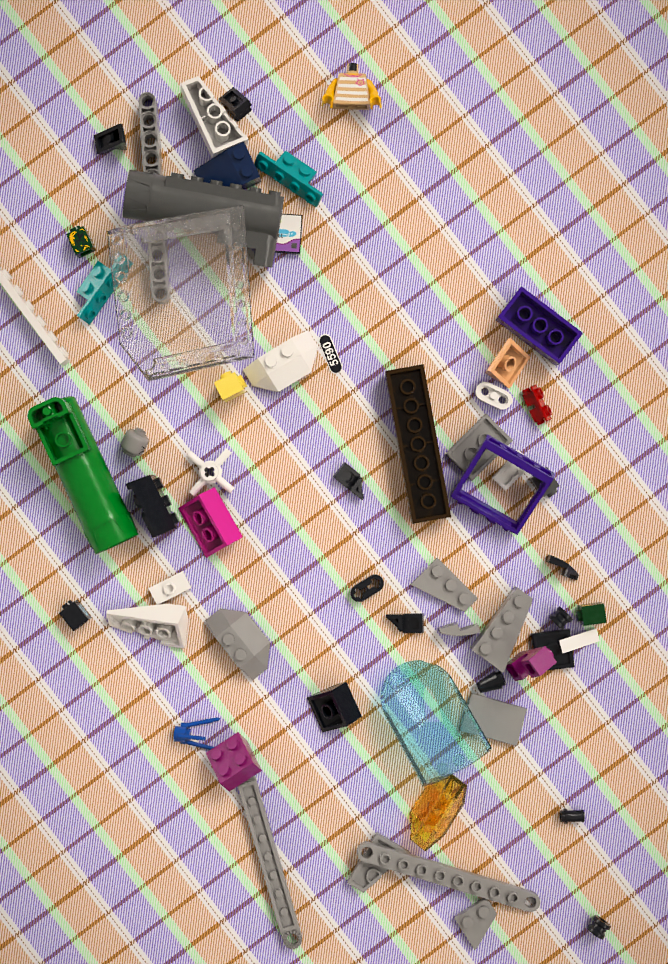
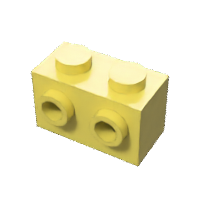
(230, 386)

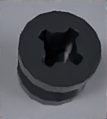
(561, 618)
(599, 927)

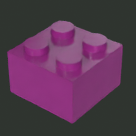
(233, 761)

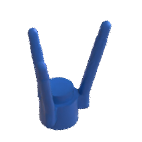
(183, 734)

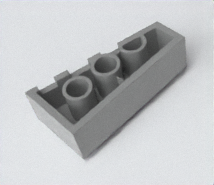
(501, 632)

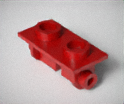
(541, 410)

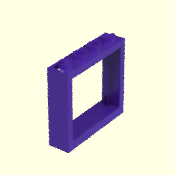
(516, 458)

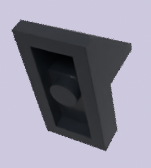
(236, 103)
(110, 140)

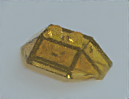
(436, 811)

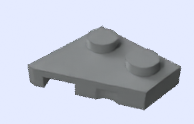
(476, 920)

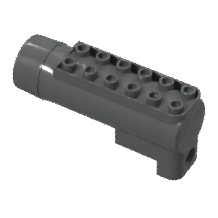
(161, 196)

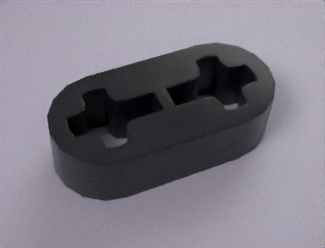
(370, 591)

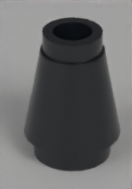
(491, 682)

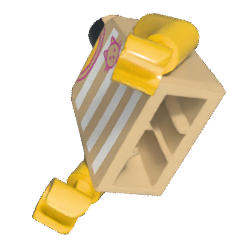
(351, 91)

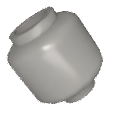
(134, 442)

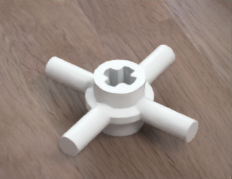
(210, 479)

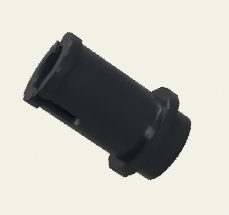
(571, 816)

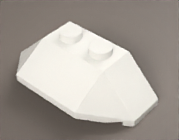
(283, 363)

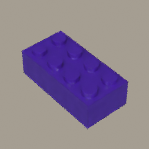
(539, 326)

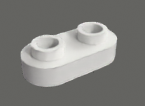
(493, 395)

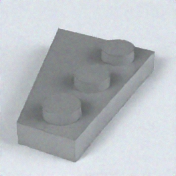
(444, 585)
(366, 874)

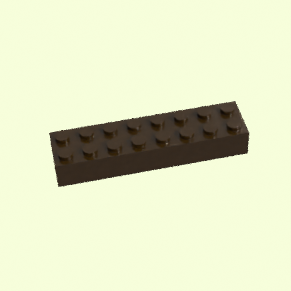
(417, 444)

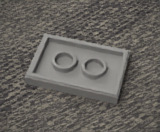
(466, 447)
(497, 718)

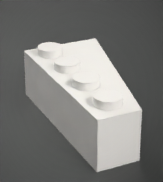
(211, 118)

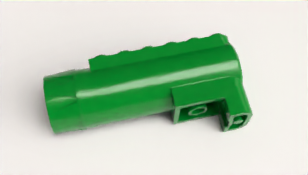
(83, 472)

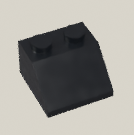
(334, 707)

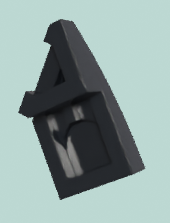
(350, 479)
(568, 571)
(408, 622)

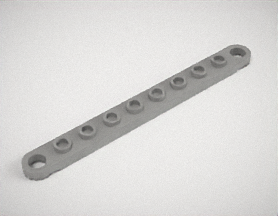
(270, 861)
(448, 876)

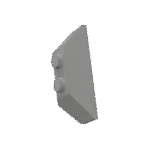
(241, 640)

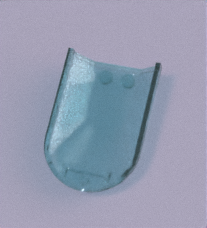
(431, 721)

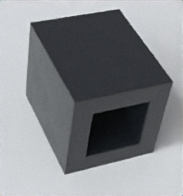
(74, 614)

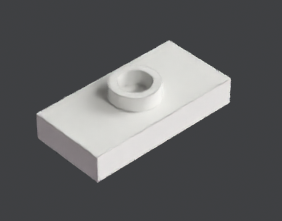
(507, 474)
(170, 588)

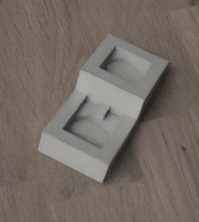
(454, 630)

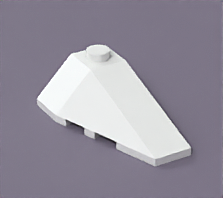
(160, 622)

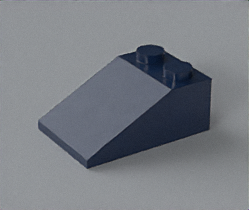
(231, 167)

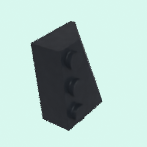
(155, 505)

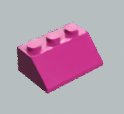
(210, 522)

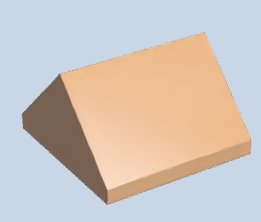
(508, 363)

